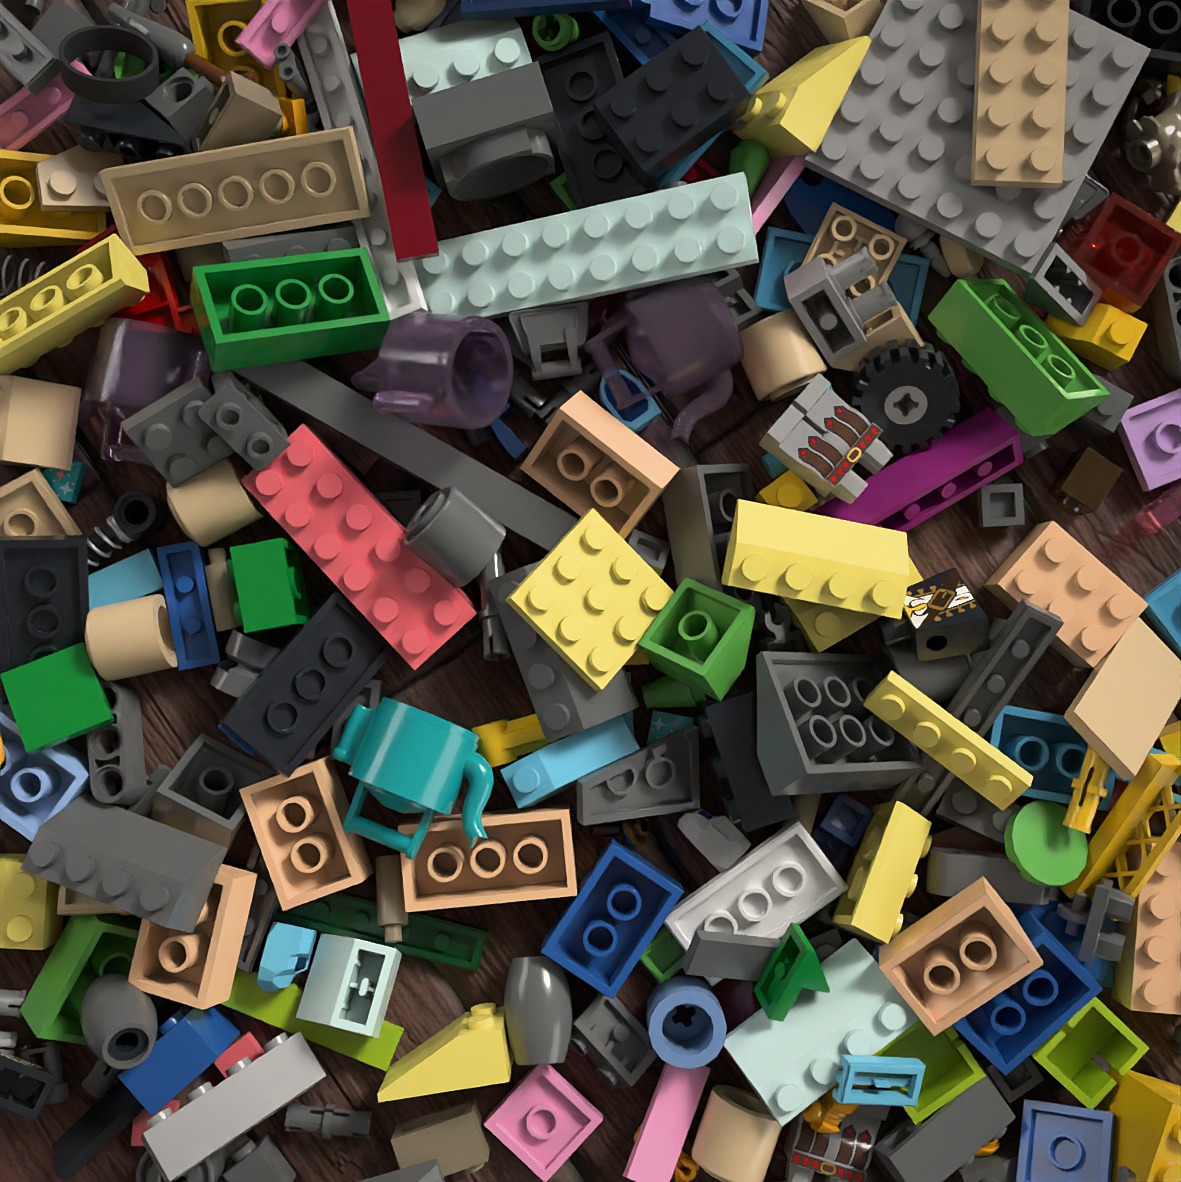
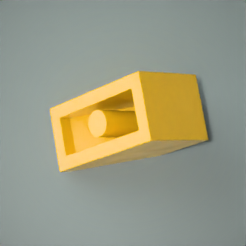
(1104, 339)

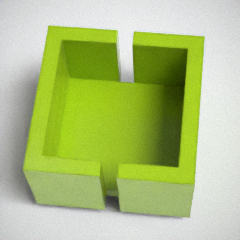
(1072, 1046)
(948, 1067)

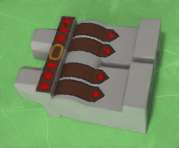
(824, 440)
(838, 1155)

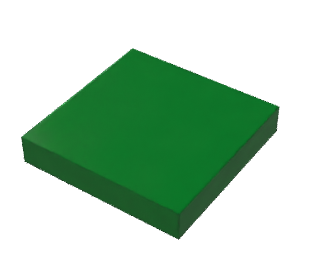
(56, 698)

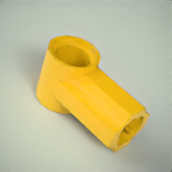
(506, 740)

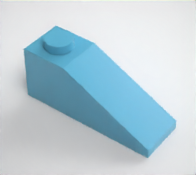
(564, 761)

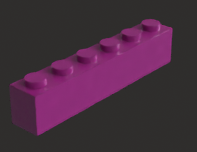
(934, 476)

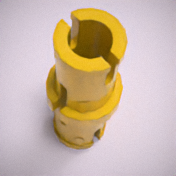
(1087, 792)

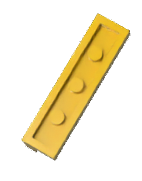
(1124, 824)

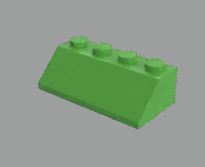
(1016, 355)

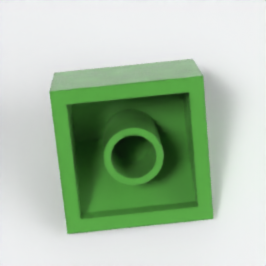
(700, 638)

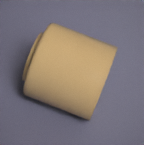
(780, 356)
(214, 503)
(130, 638)
(735, 1136)

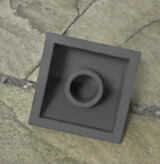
(204, 792)

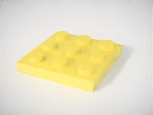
(591, 599)

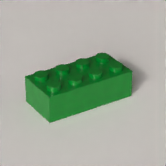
(288, 308)

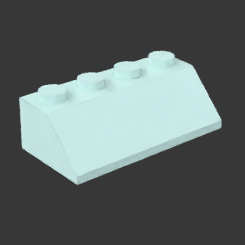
(458, 54)
(800, 1057)

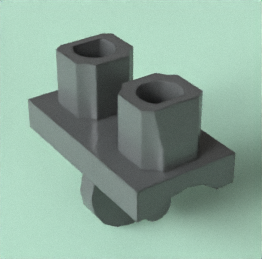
(1106, 902)

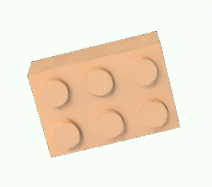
(598, 464)
(1070, 582)
(200, 964)

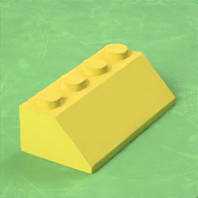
(69, 302)
(817, 559)

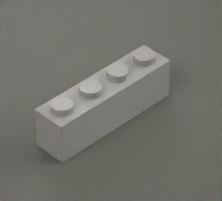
(232, 1107)

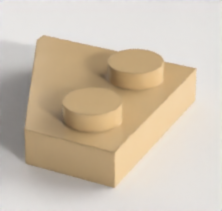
(73, 180)

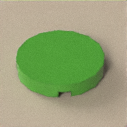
(1043, 847)

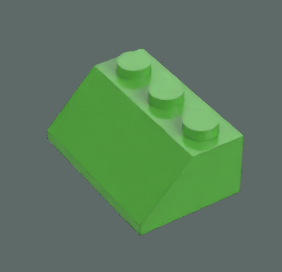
(85, 950)

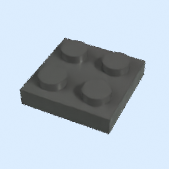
(176, 436)

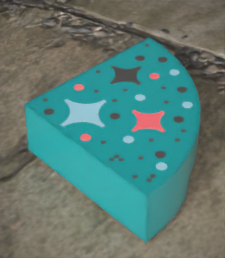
(66, 483)
(665, 723)

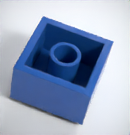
(180, 1053)

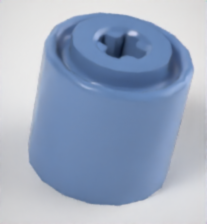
(681, 1042)

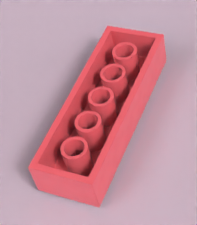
(359, 546)

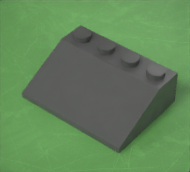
(818, 731)

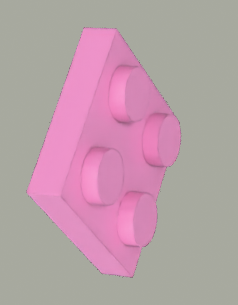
(543, 1120)

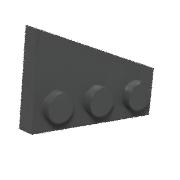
(644, 783)

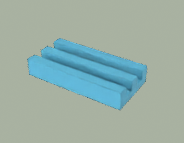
(856, 1072)

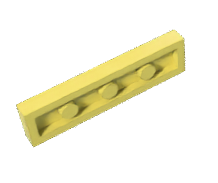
(948, 741)

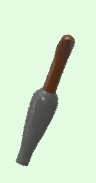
(171, 45)

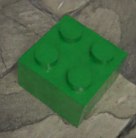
(269, 586)

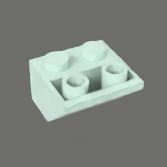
(349, 984)

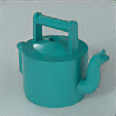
(412, 767)

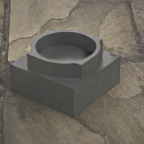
(489, 134)

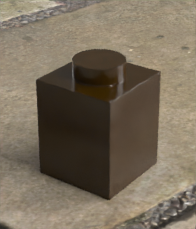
(1083, 482)

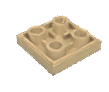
(847, 233)

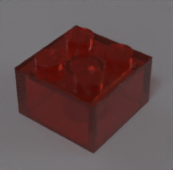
(1124, 252)

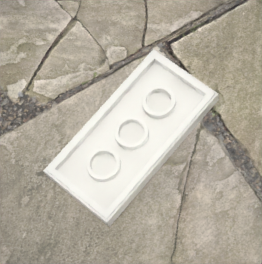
(762, 891)

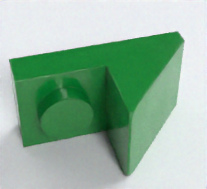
(787, 972)

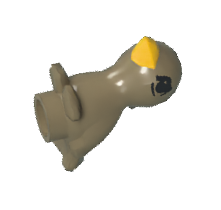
(1157, 144)

